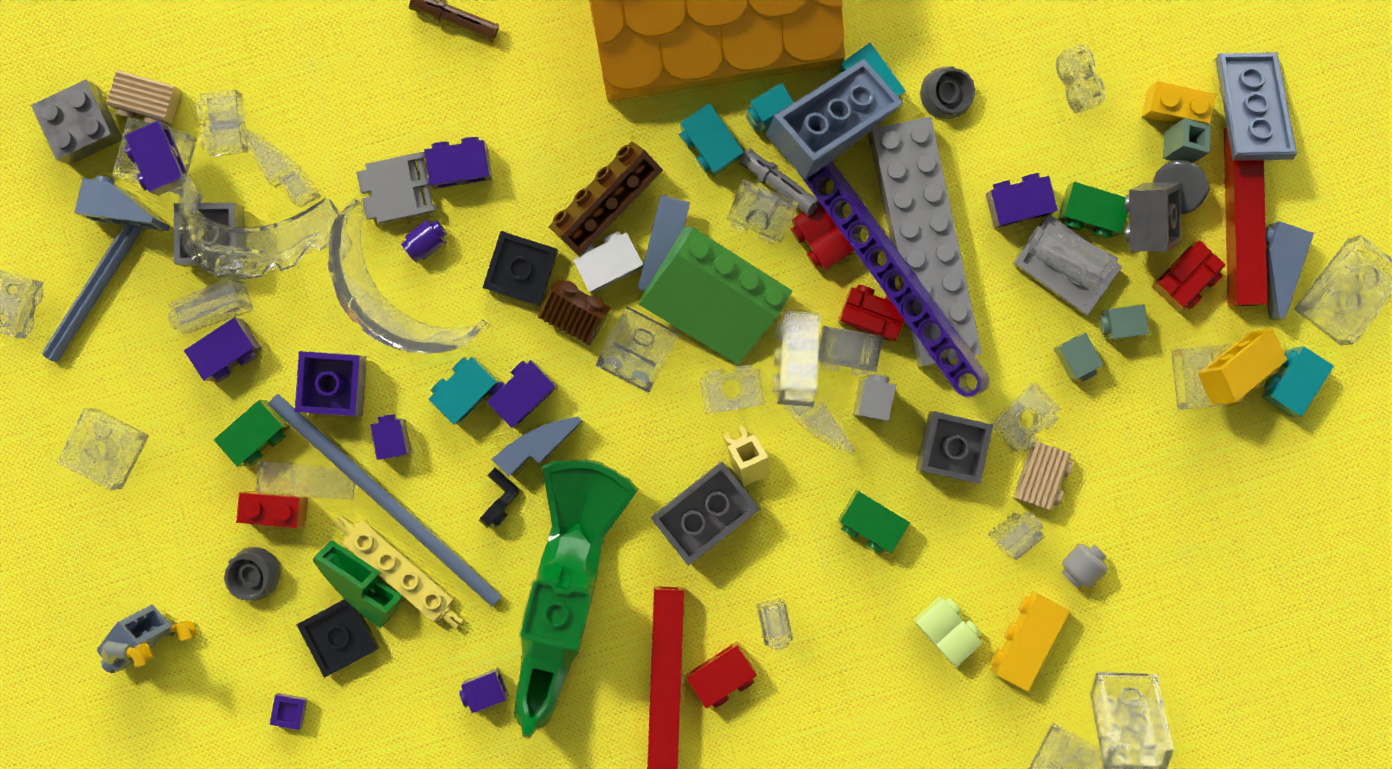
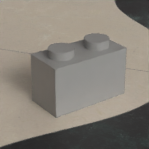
(874, 398)

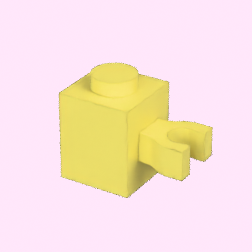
(747, 457)

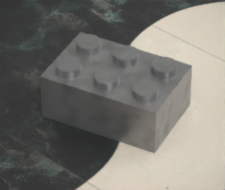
(704, 513)

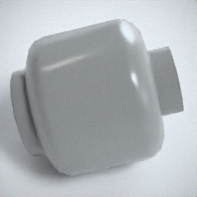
(1084, 566)

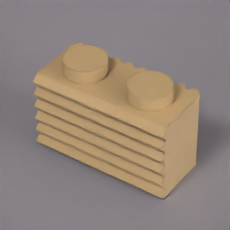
(143, 97)
(1043, 475)

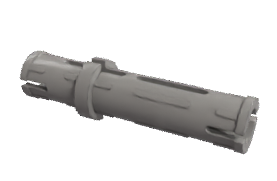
(769, 174)

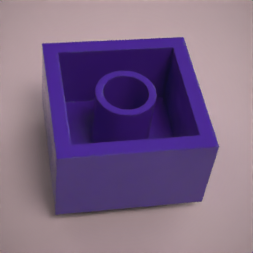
(330, 383)

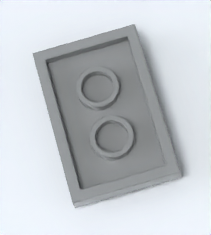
(1059, 284)

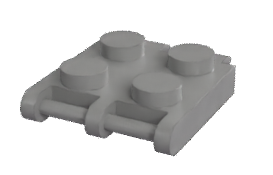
(395, 188)

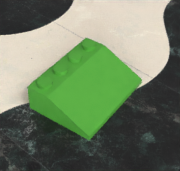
(714, 295)

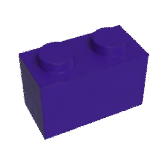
(155, 157)
(458, 163)
(1021, 201)
(223, 350)
(521, 393)

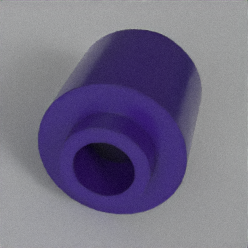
(424, 240)

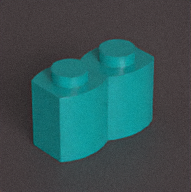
(764, 107)

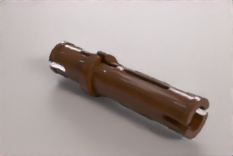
(456, 17)

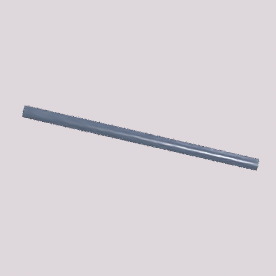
(384, 499)

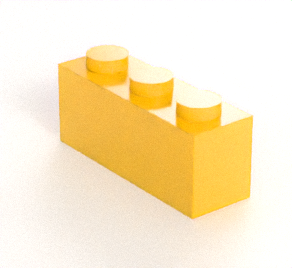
(1242, 367)
(1028, 640)

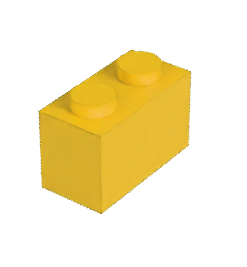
(1173, 103)

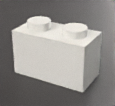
(608, 262)

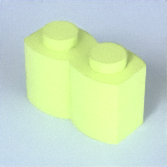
(948, 631)

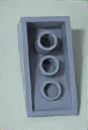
(832, 118)

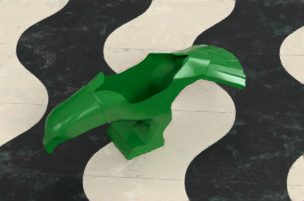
(583, 507)

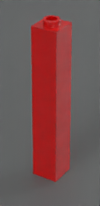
(1245, 230)
(665, 677)

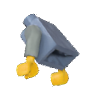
(135, 636)

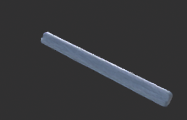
(91, 292)

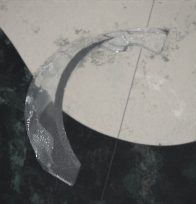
(250, 250)
(370, 308)

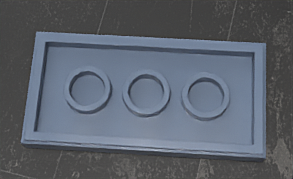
(1255, 106)

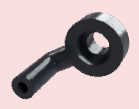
(496, 512)

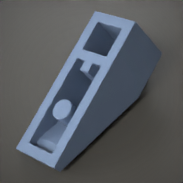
(107, 203)
(1285, 257)

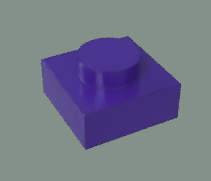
(288, 711)

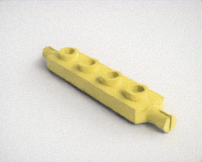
(398, 571)

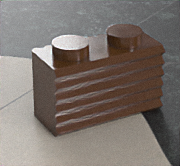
(574, 311)

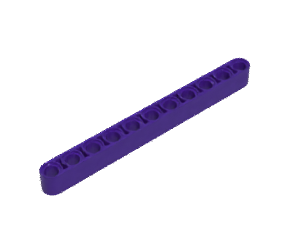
(886, 277)

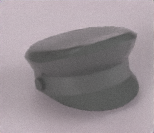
(947, 92)
(1193, 182)
(252, 574)

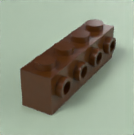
(605, 197)

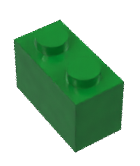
(1093, 210)
(252, 434)
(873, 522)

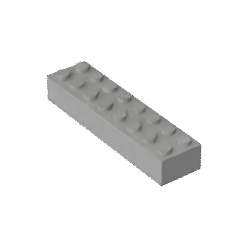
(923, 225)

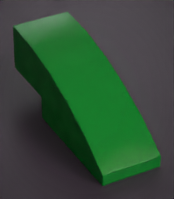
(358, 583)

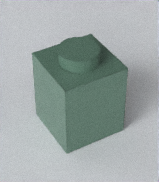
(1187, 141)
(1124, 322)
(1079, 357)

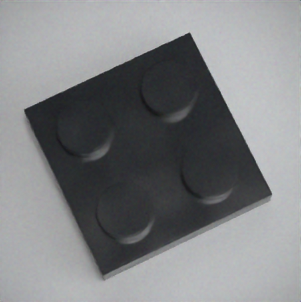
(520, 268)
(337, 637)

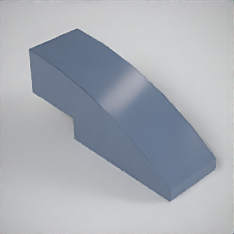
(668, 224)
(535, 444)

